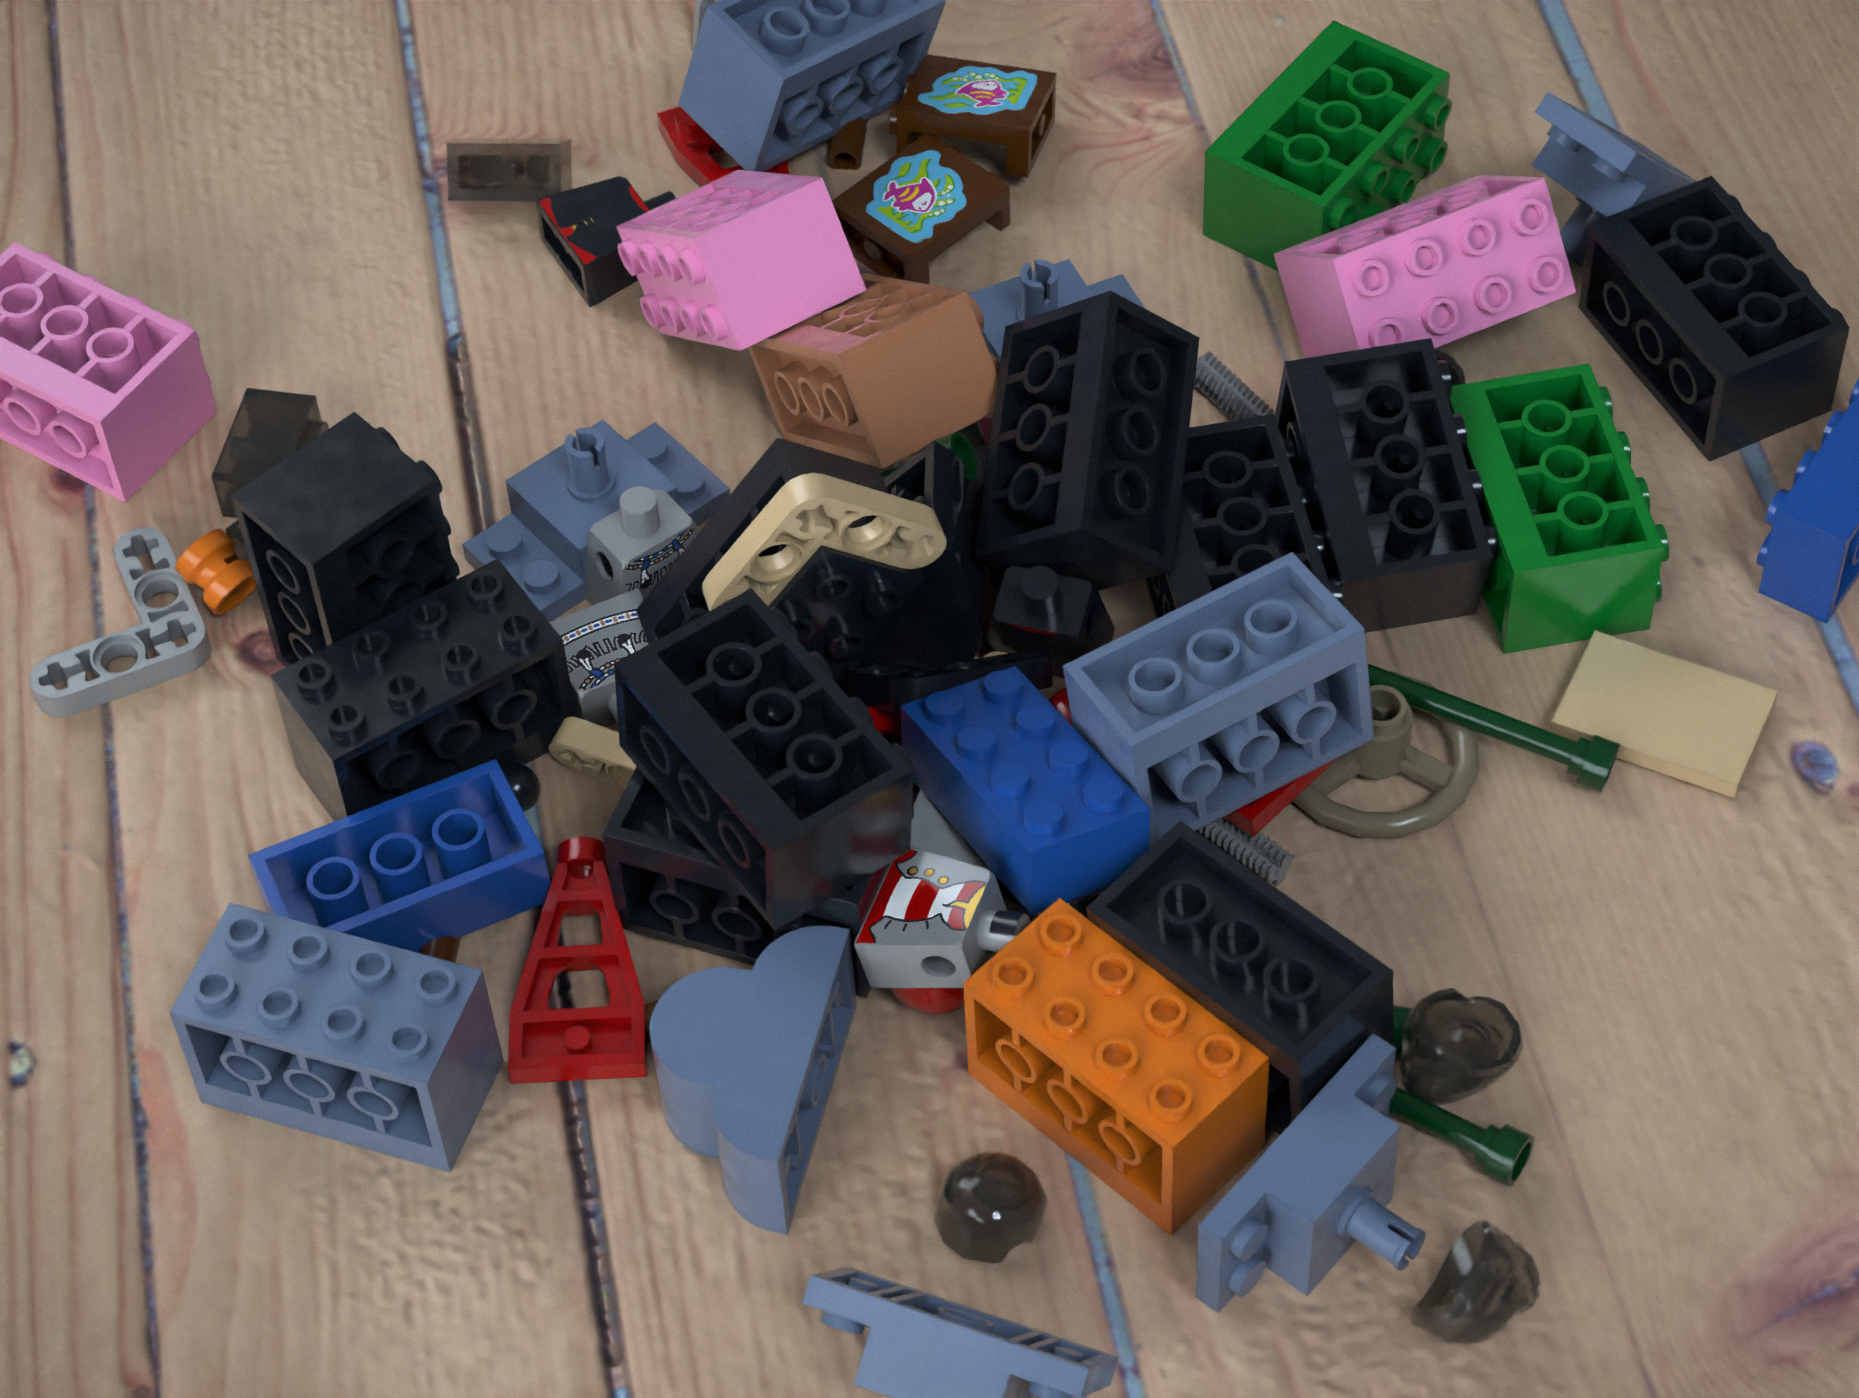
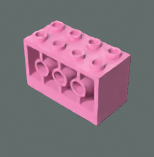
(740, 258)
(1428, 268)
(94, 375)

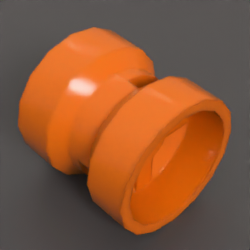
(218, 571)

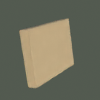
(1666, 712)

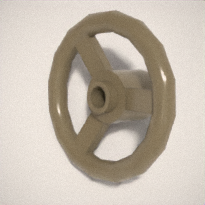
(1387, 756)

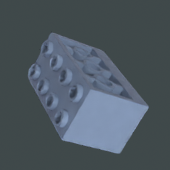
(797, 71)
(1227, 695)
(339, 1036)

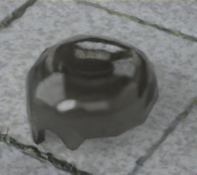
(989, 1206)

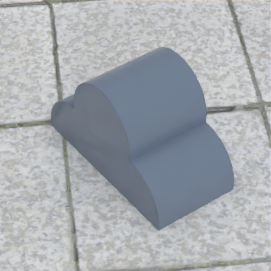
(754, 1062)

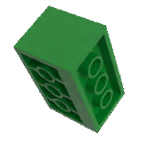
(1325, 145)
(1563, 509)

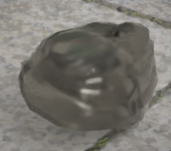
(1457, 1046)
(1478, 1287)

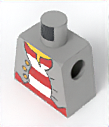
(933, 923)

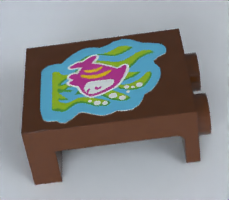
(978, 104)
(919, 208)

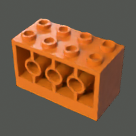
(1116, 1065)

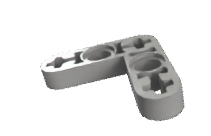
(157, 631)

